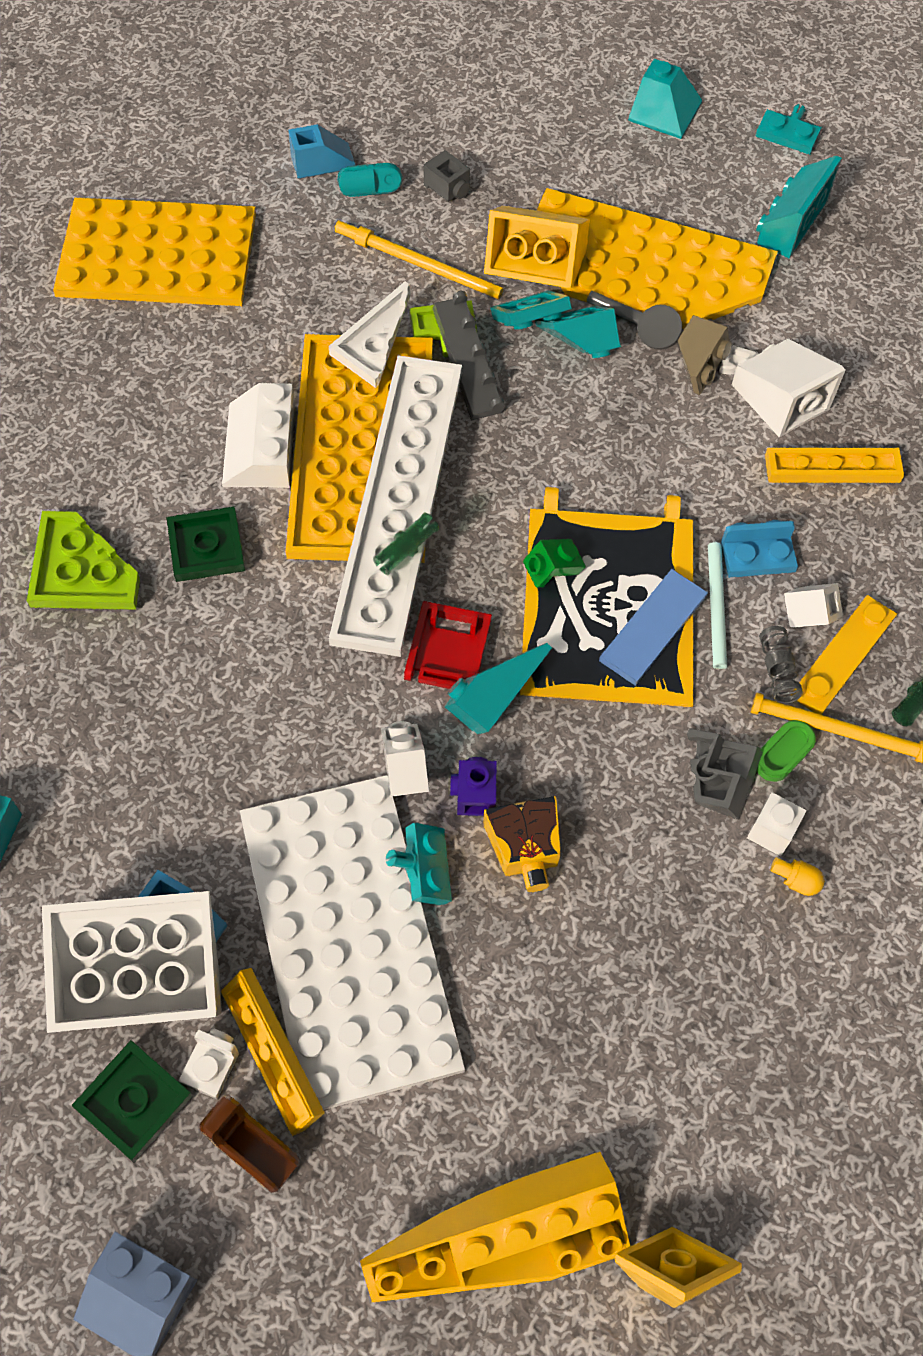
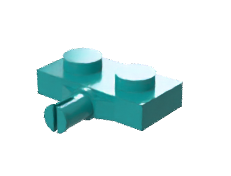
(789, 130)
(425, 863)

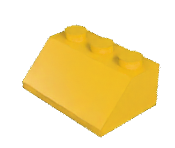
(535, 245)

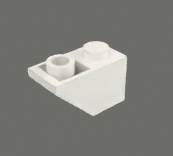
(405, 759)

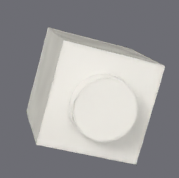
(776, 824)

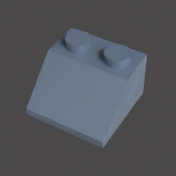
(132, 1297)

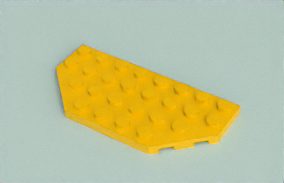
(662, 262)

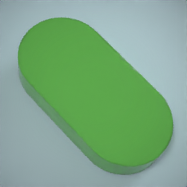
(785, 750)

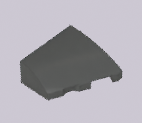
(722, 772)

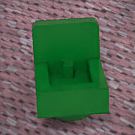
(552, 559)

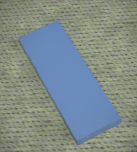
(653, 627)

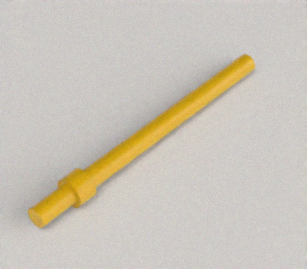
(366, 237)

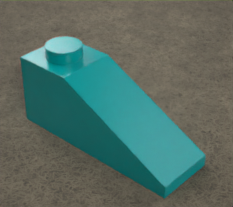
(486, 695)

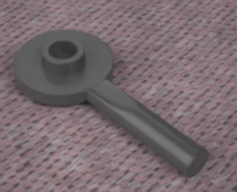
(657, 326)

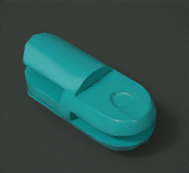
(369, 179)

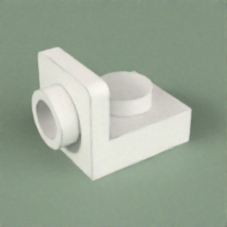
(210, 1063)

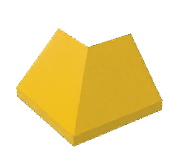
(676, 1266)

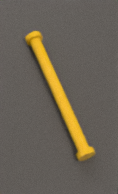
(838, 727)

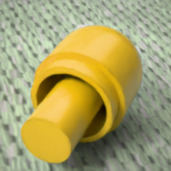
(800, 876)

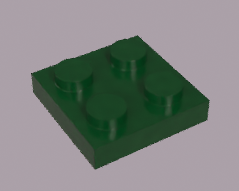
(205, 544)
(132, 1101)

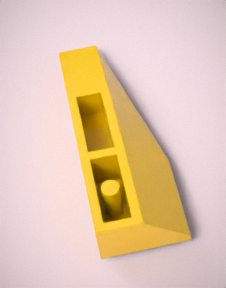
(507, 1236)

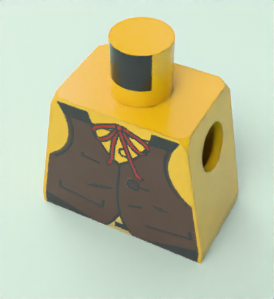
(525, 839)

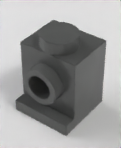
(451, 180)

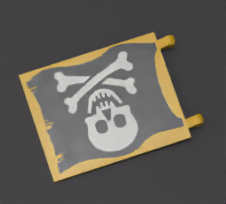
(588, 610)

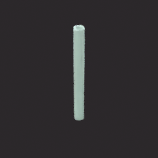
(717, 606)

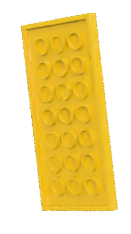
(336, 447)

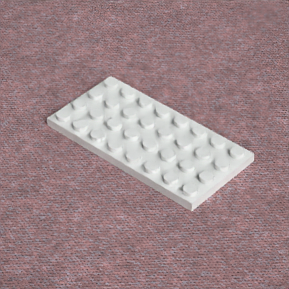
(349, 944)

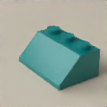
(798, 206)

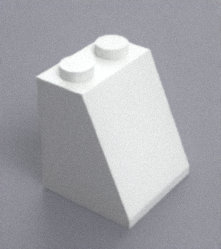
(788, 384)

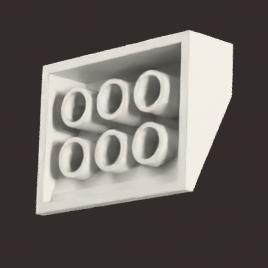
(130, 961)

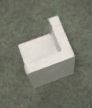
(813, 605)

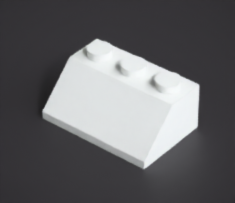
(260, 437)

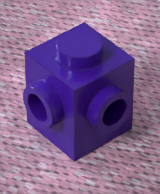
(474, 786)

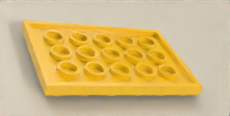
(156, 252)

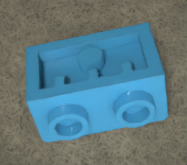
(759, 548)

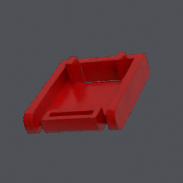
(447, 654)

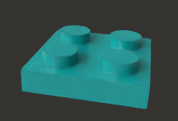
(524, 310)

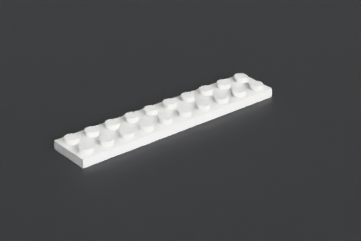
(399, 488)

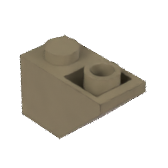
(702, 349)

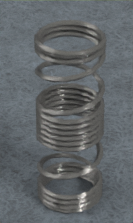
(779, 670)

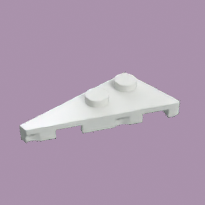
(370, 340)

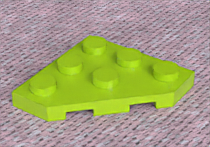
(78, 568)

